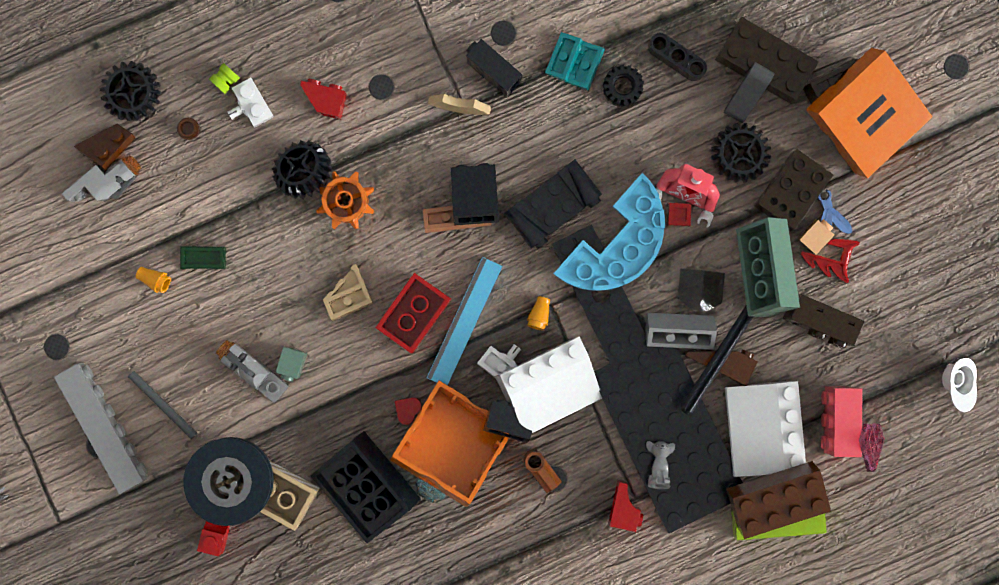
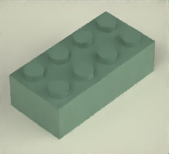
(767, 267)

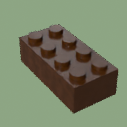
(778, 499)

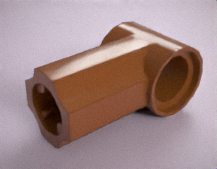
(542, 472)

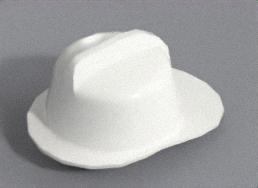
(961, 383)

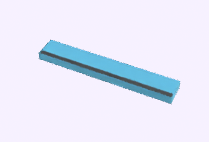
(464, 321)

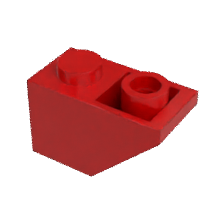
(326, 100)

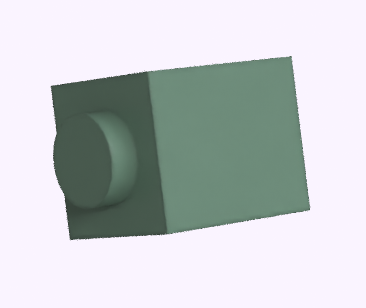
(291, 363)

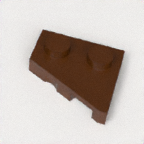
(106, 145)

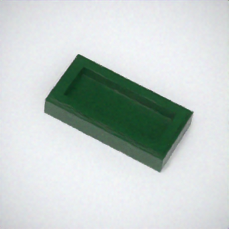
(202, 257)

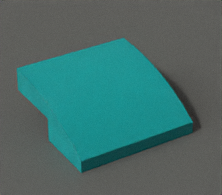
(574, 61)

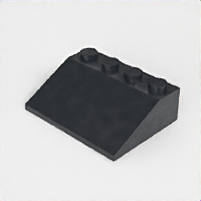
(365, 487)

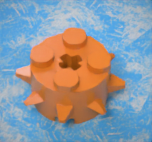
(333, 195)

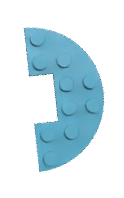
(629, 251)

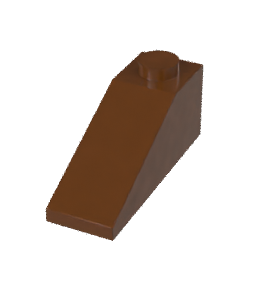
(737, 366)

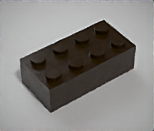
(753, 44)

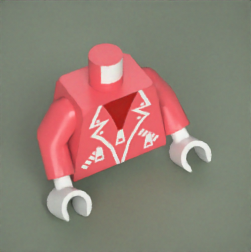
(691, 186)

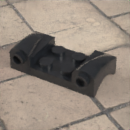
(553, 204)

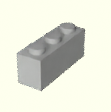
(680, 331)

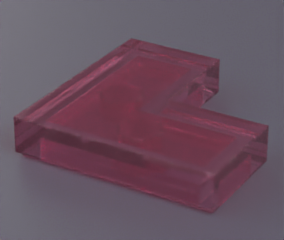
(871, 445)

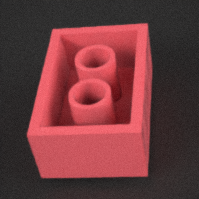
(842, 421)

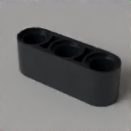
(682, 67)

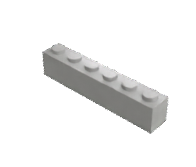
(101, 427)

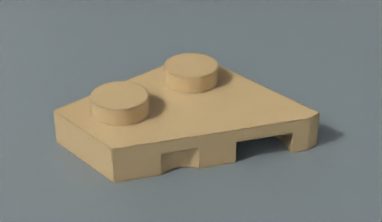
(348, 295)

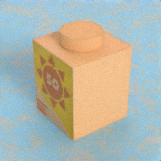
(817, 235)

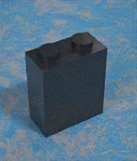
(493, 67)
(474, 194)

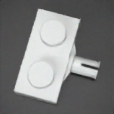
(250, 103)
(497, 362)

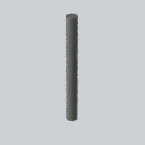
(162, 404)

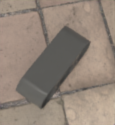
(749, 92)

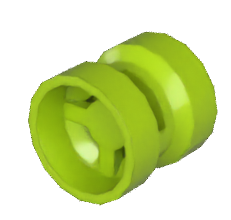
(224, 78)

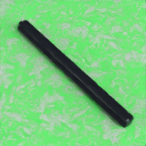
(716, 362)

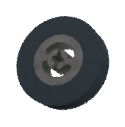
(239, 506)

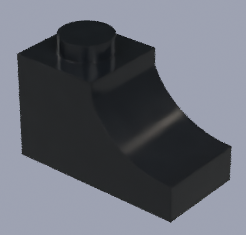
(503, 422)

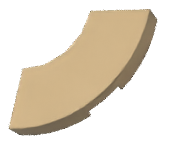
(459, 105)

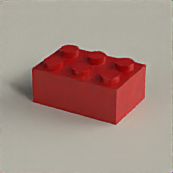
(413, 313)

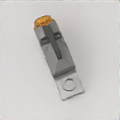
(104, 183)
(252, 370)

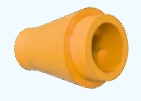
(154, 279)
(539, 314)

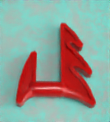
(839, 268)

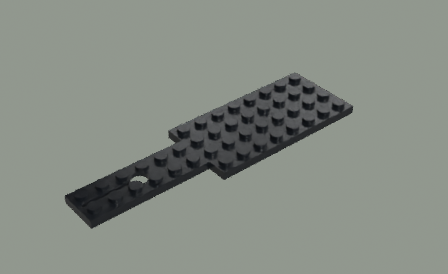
(644, 397)

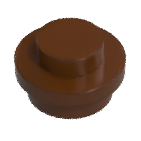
(188, 128)

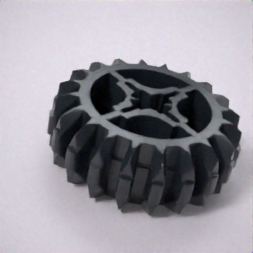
(139, 89)
(748, 159)
(301, 182)

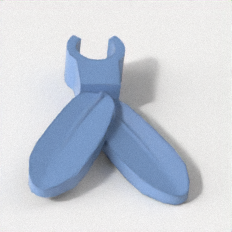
(833, 216)

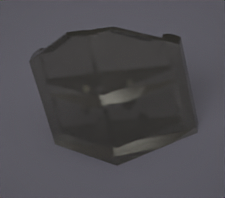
(700, 289)

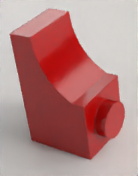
(623, 513)
(213, 539)

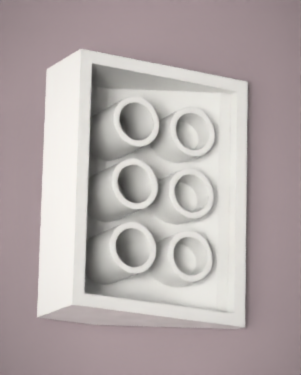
(550, 385)
(765, 427)

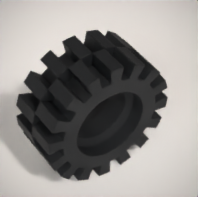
(623, 72)

